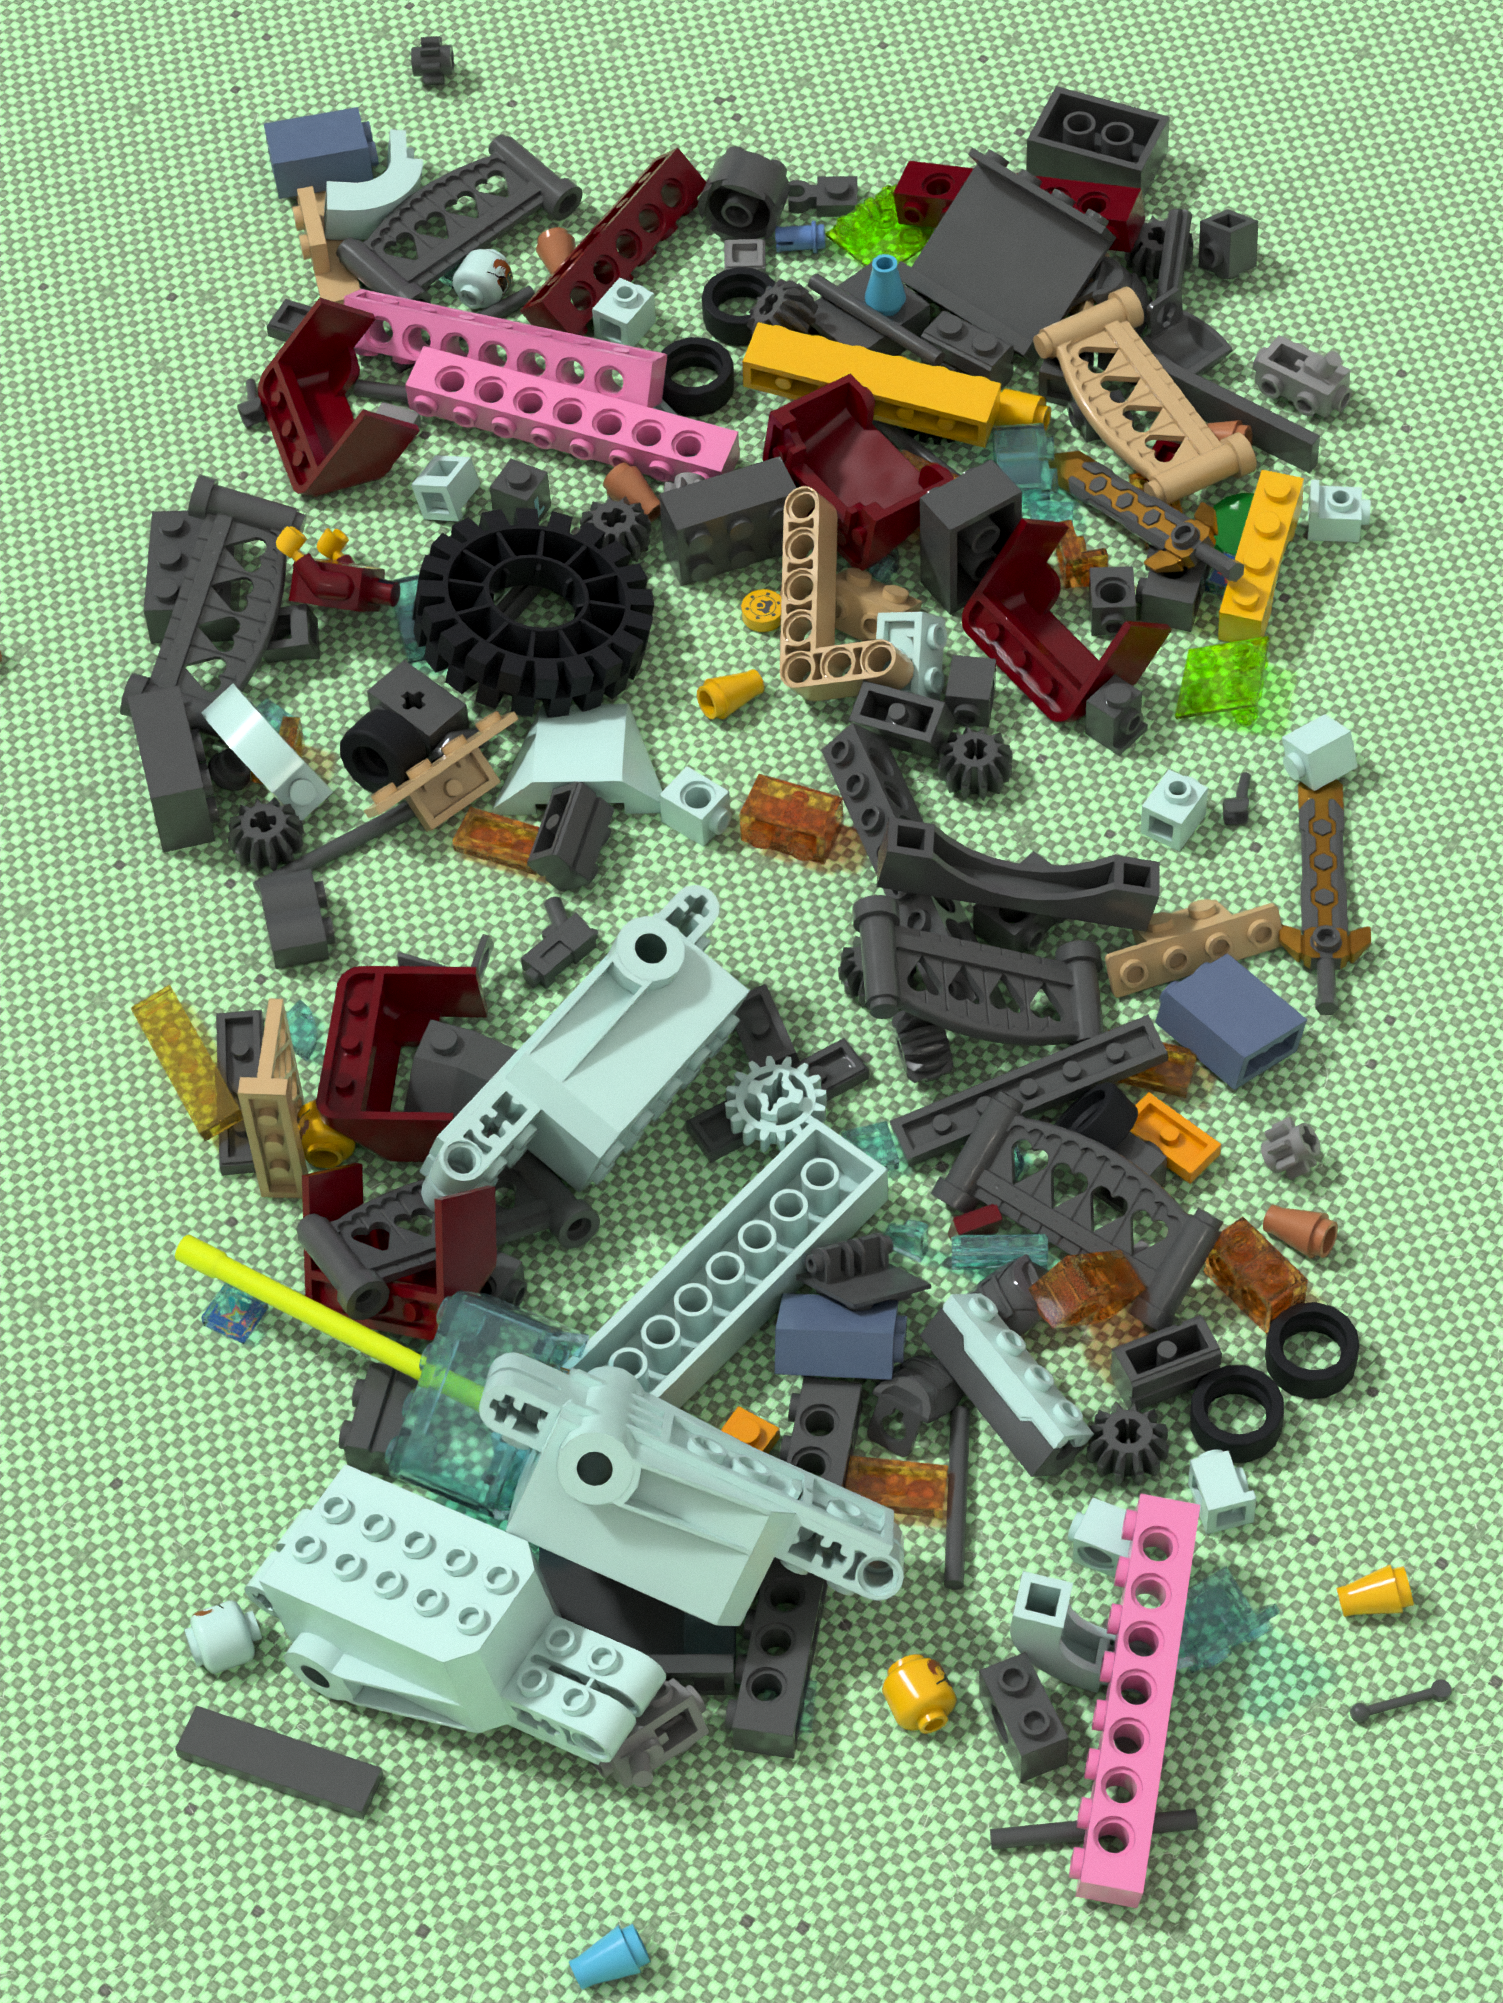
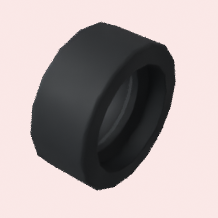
(729, 285)
(705, 398)
(1101, 1115)
(1319, 1319)
(1241, 1381)

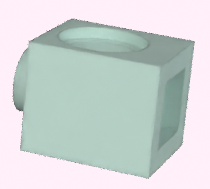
(695, 806)
(1098, 1537)

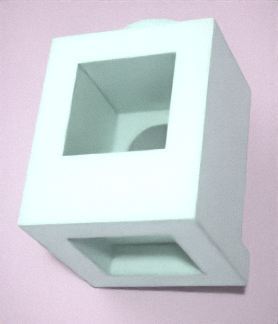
(445, 487)
(1336, 513)
(1220, 1492)

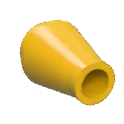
(726, 694)
(1377, 1593)

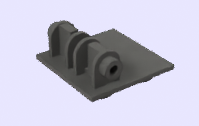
(859, 1273)

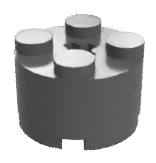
(744, 195)

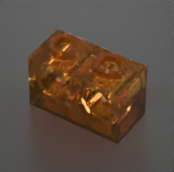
(1254, 1274)
(1086, 1289)

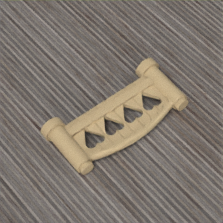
(1110, 329)

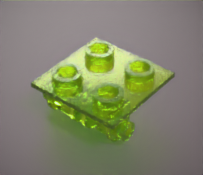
(875, 231)
(1224, 680)

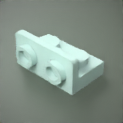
(922, 640)

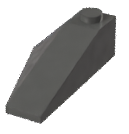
(452, 1068)

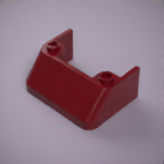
(309, 409)
(1015, 626)
(370, 1021)
(463, 1251)

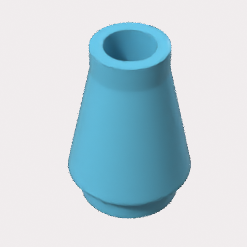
(885, 286)
(611, 1957)

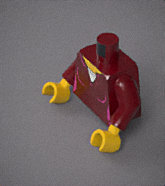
(337, 581)

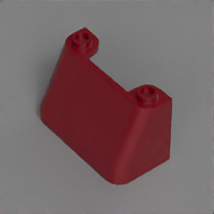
(842, 456)

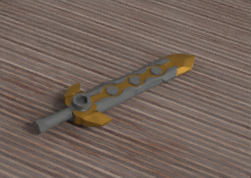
(1176, 536)
(1323, 895)

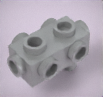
(1303, 377)
(663, 1731)

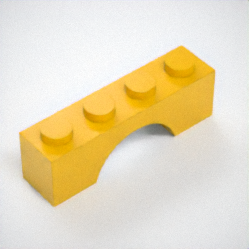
(1261, 550)

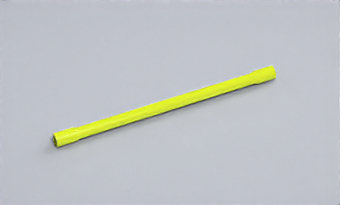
(218, 1265)

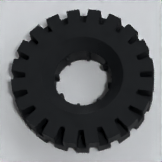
(530, 663)

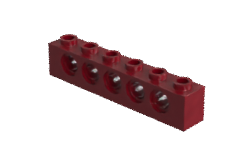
(930, 188)
(655, 202)

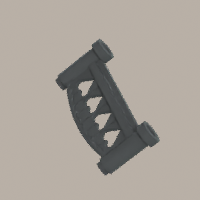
(528, 186)
(228, 521)
(894, 950)
(987, 1174)
(362, 1271)

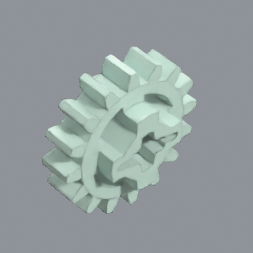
(774, 1102)

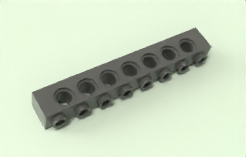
(873, 793)
(771, 1725)

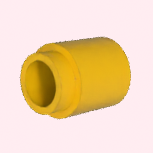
(1022, 408)

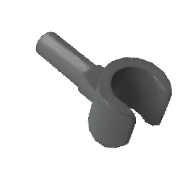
(251, 410)
(1236, 808)

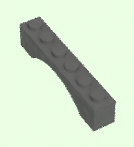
(1103, 891)

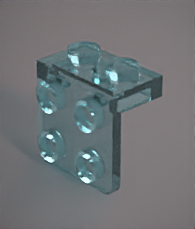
(1217, 1618)

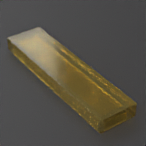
(187, 1063)

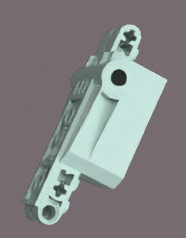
(600, 1059)
(673, 1499)
(443, 1622)

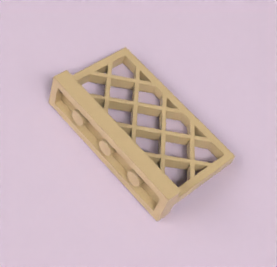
(271, 1110)

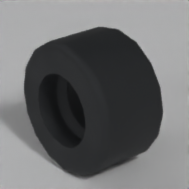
(381, 749)

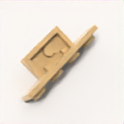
(331, 276)
(862, 598)
(450, 782)
(1188, 938)

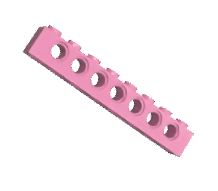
(640, 368)
(559, 404)
(1122, 1875)

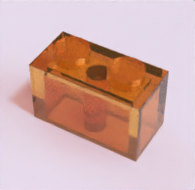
(791, 819)

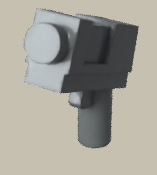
(563, 943)

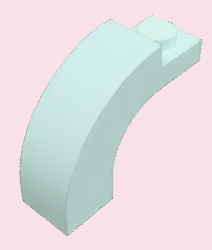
(360, 207)
(266, 752)
(1058, 1637)

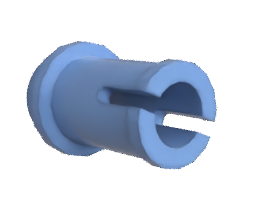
(800, 238)

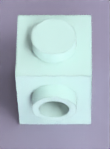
(624, 313)
(1319, 752)
(1174, 809)

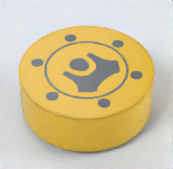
(762, 610)

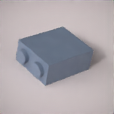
(320, 150)
(1230, 1020)
(828, 1340)

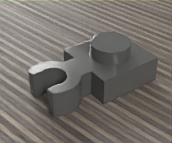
(831, 196)

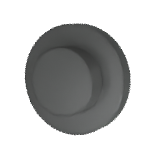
(229, 771)

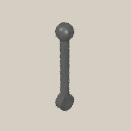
(1439, 1691)

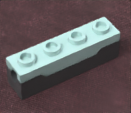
(1007, 1384)

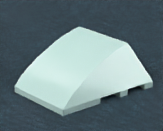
(585, 747)

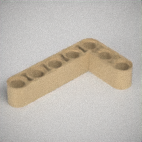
(817, 612)

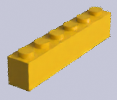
(904, 390)

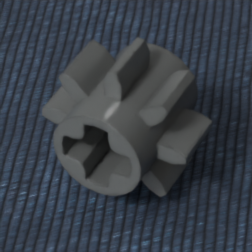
(432, 60)

